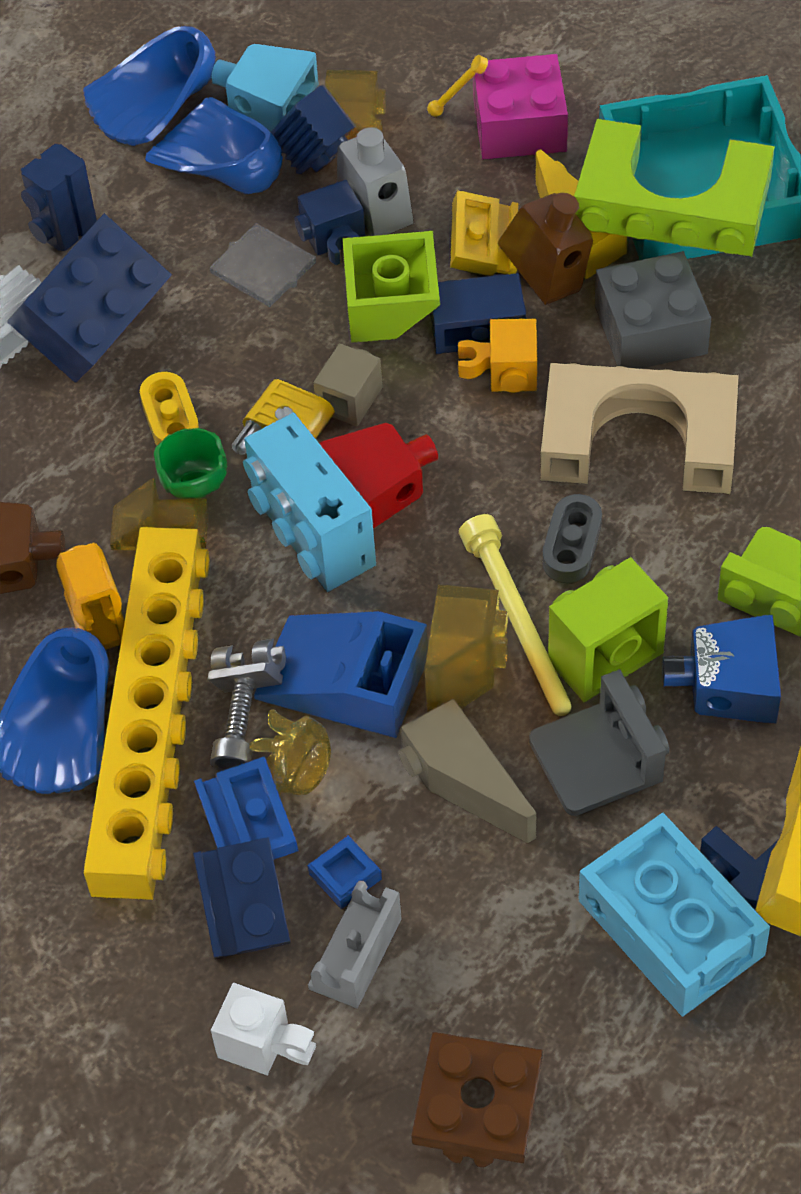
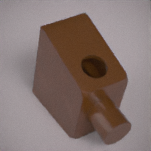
(549, 246)
(23, 546)

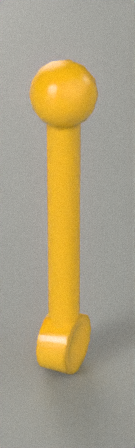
(478, 65)

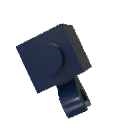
(328, 217)

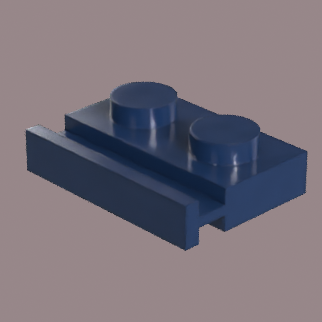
(241, 898)

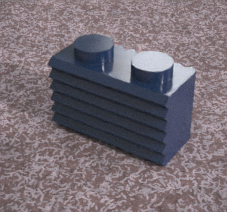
(313, 131)

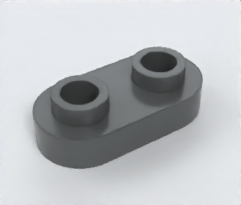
(572, 542)

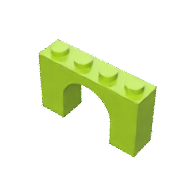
(717, 220)

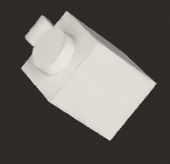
(256, 1029)

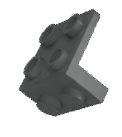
(602, 749)

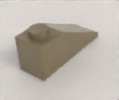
(462, 769)

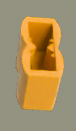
(91, 593)

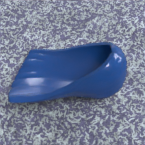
(151, 85)
(221, 146)
(56, 715)

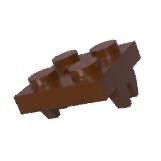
(478, 1133)

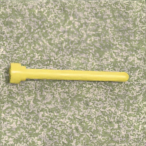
(483, 539)

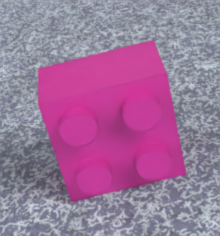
(520, 107)

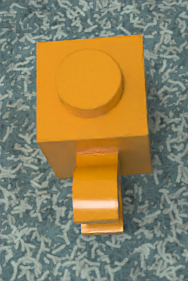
(508, 355)

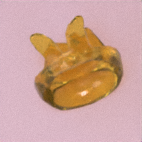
(296, 760)

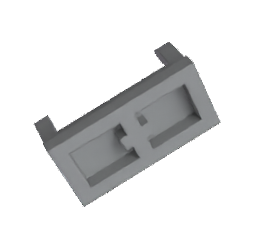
(357, 946)

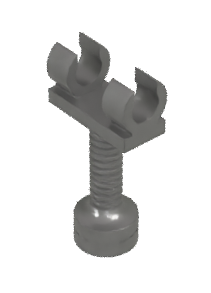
(233, 676)

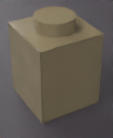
(350, 383)

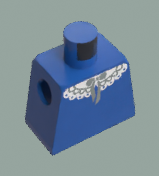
(730, 670)

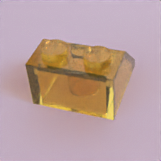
(464, 645)

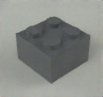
(652, 311)

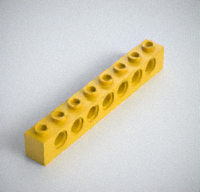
(133, 868)

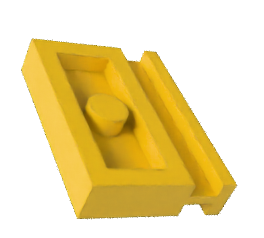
(475, 234)

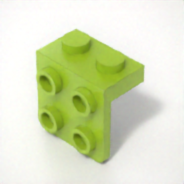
(765, 579)

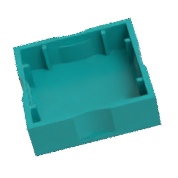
(687, 145)

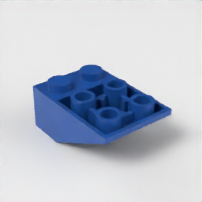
(351, 668)

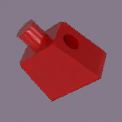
(382, 466)

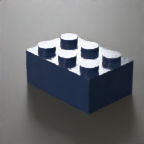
(89, 298)

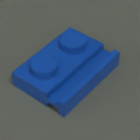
(246, 807)

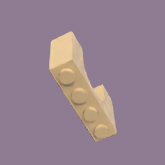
(589, 396)

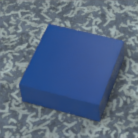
(341, 869)

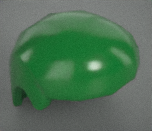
(190, 463)

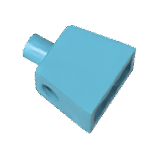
(267, 81)

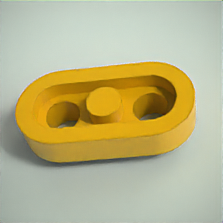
(174, 412)

